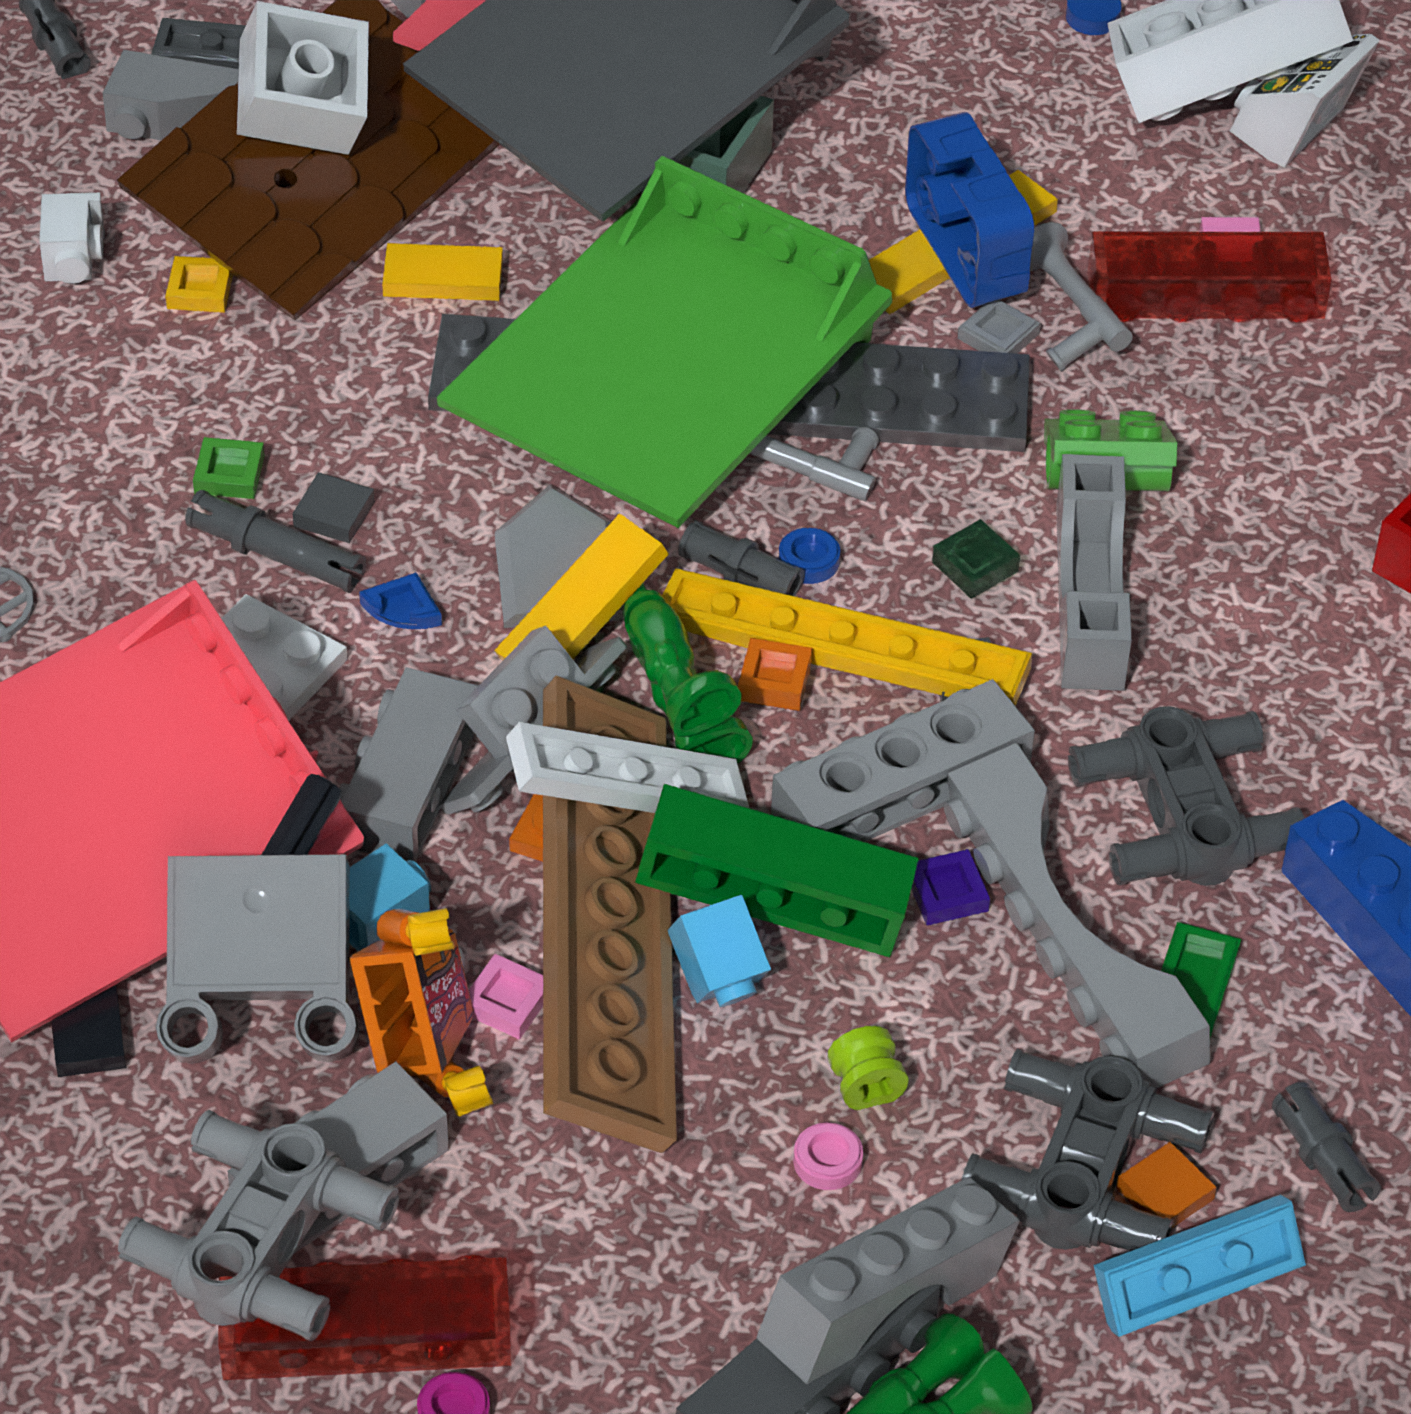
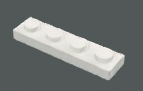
(615, 769)

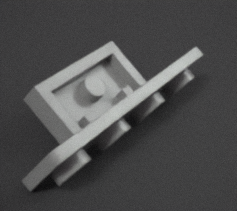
(516, 695)

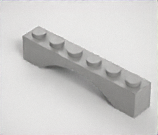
(1130, 1006)

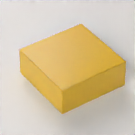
(198, 285)

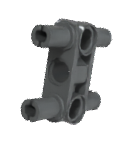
(1185, 792)
(1088, 1151)

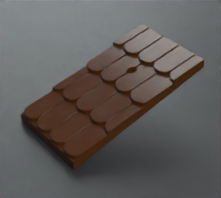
(307, 238)

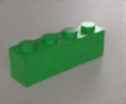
(780, 868)

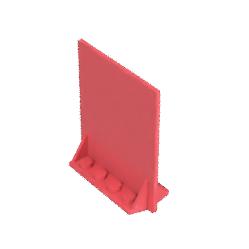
(109, 765)

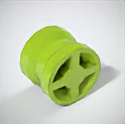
(867, 1067)

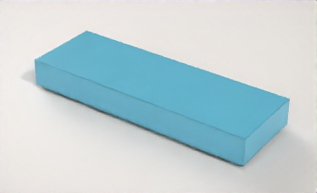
(1199, 1265)

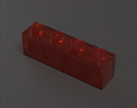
(1211, 274)
(383, 1321)

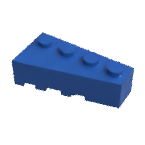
(1360, 886)

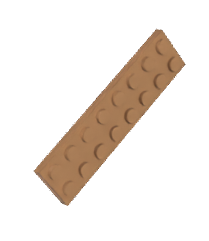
(605, 948)

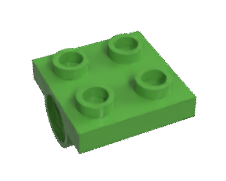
(1144, 442)

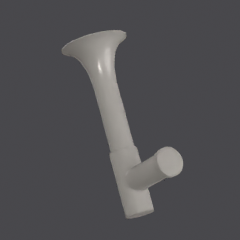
(1103, 324)
(839, 476)

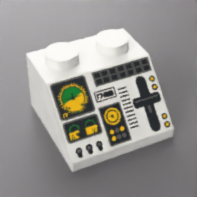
(1292, 109)

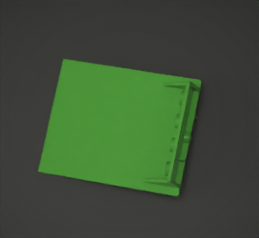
(673, 343)

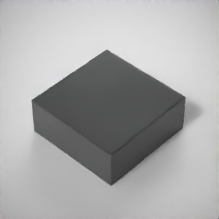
(333, 507)

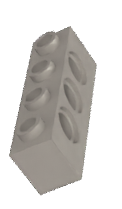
(901, 768)

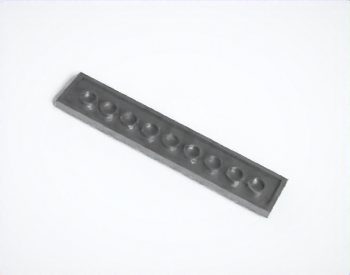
(892, 389)

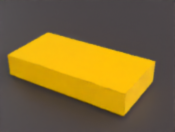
(442, 271)

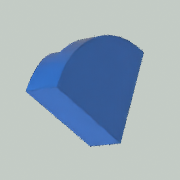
(402, 602)

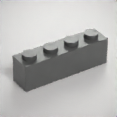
(764, 1385)

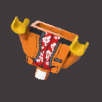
(419, 1003)

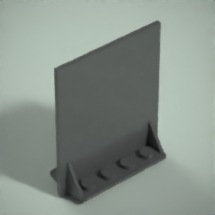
(615, 84)

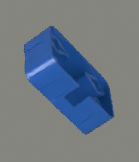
(969, 209)

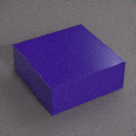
(949, 888)

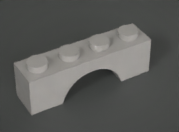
(1090, 573)
(840, 1297)

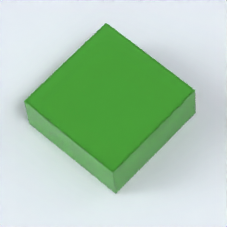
(229, 467)

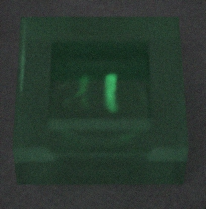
(975, 558)

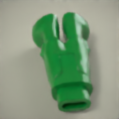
(695, 703)
(951, 1352)

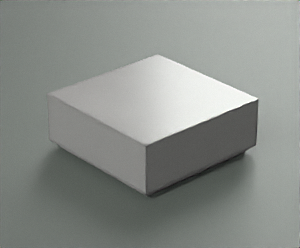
(998, 329)

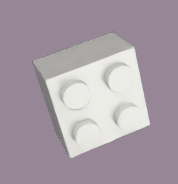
(303, 78)

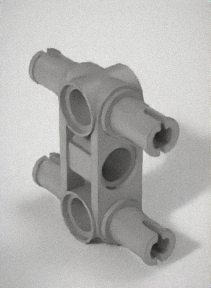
(258, 1225)

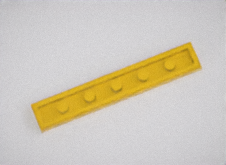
(845, 637)

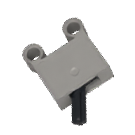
(262, 930)

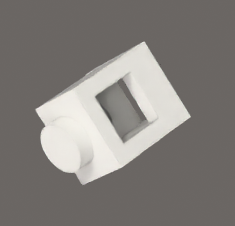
(70, 235)

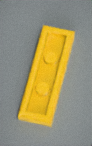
(592, 588)

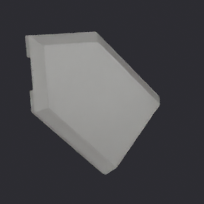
(540, 547)

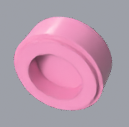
(828, 1156)

